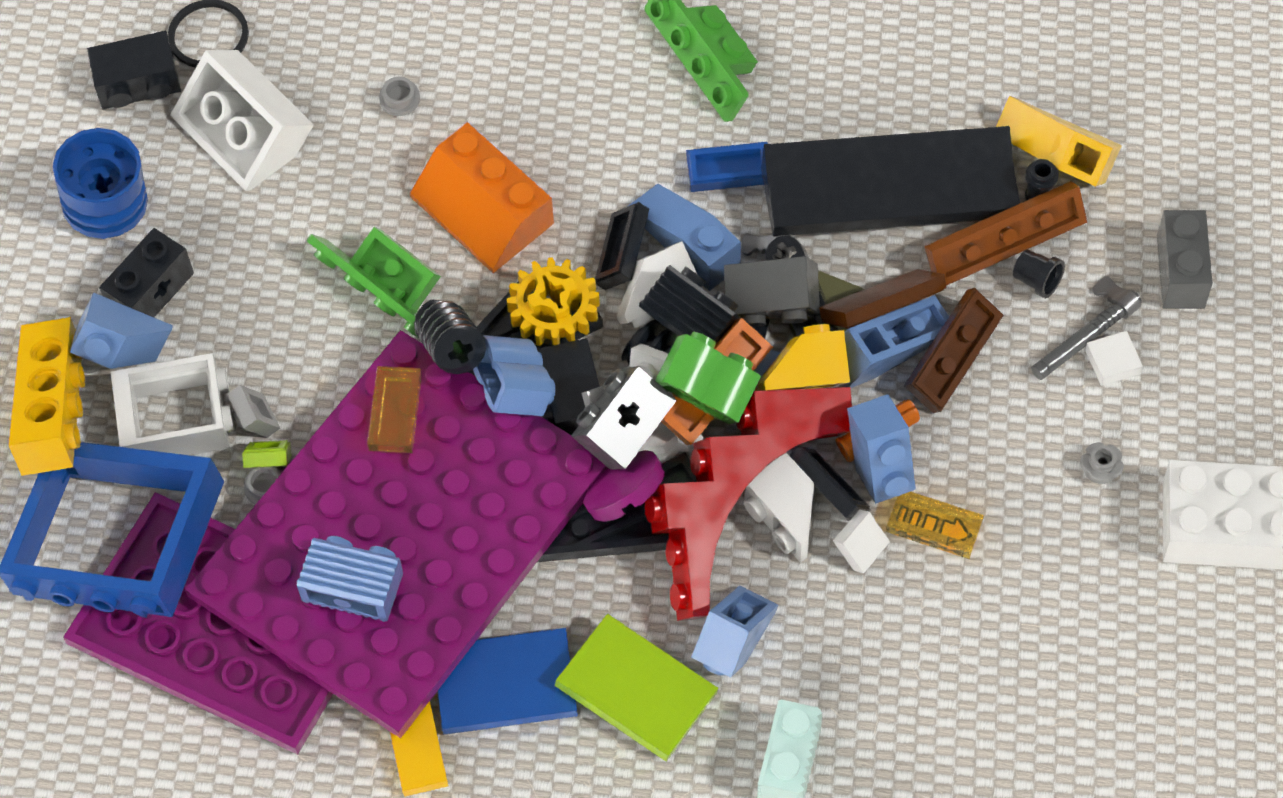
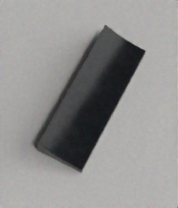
(888, 180)

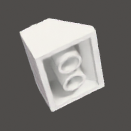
(240, 117)

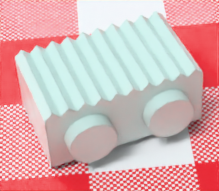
(790, 751)

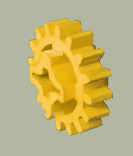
(540, 314)

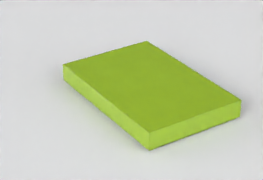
(636, 687)

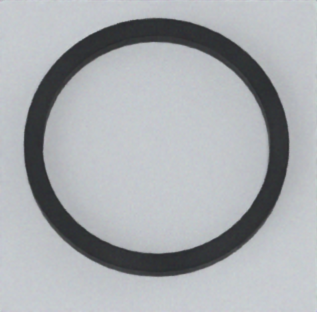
(199, 5)

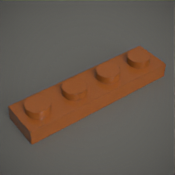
(1007, 233)

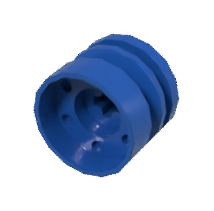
(100, 183)

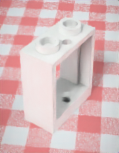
(168, 377)

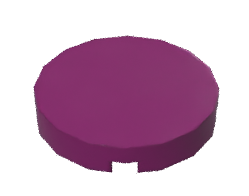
(620, 487)

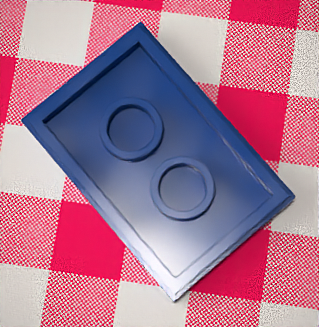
(507, 683)

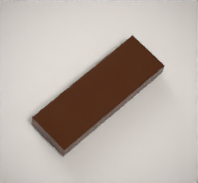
(882, 298)
(953, 350)

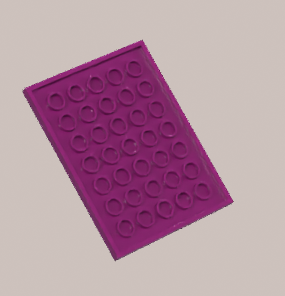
(458, 512)

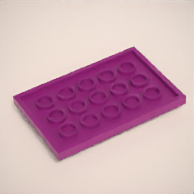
(195, 650)

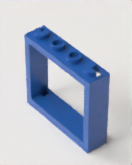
(120, 465)

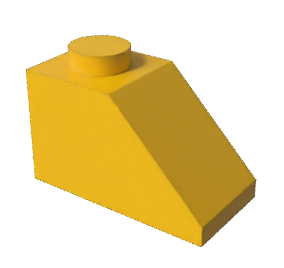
(809, 362)

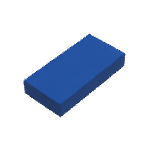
(725, 166)

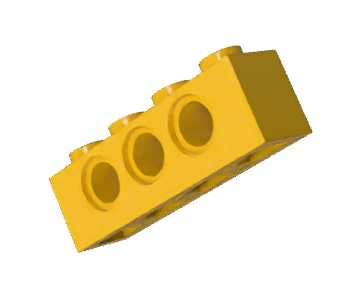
(46, 398)

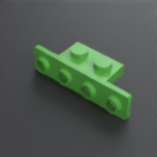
(707, 49)
(385, 270)

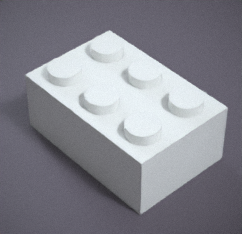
(1223, 514)

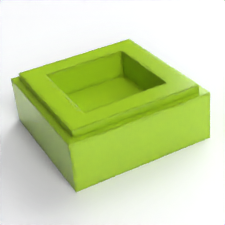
(267, 454)

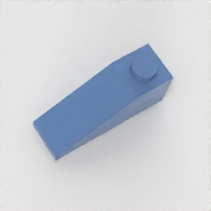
(703, 235)
(892, 339)

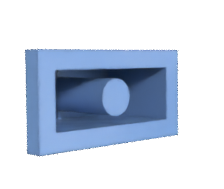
(118, 334)
(733, 631)

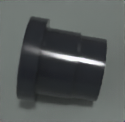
(1039, 272)

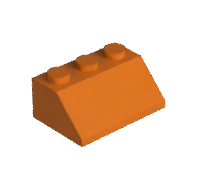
(482, 198)

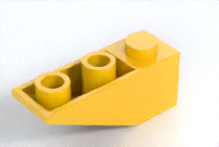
(1059, 141)

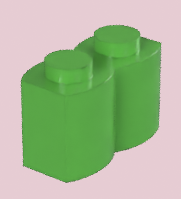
(708, 378)

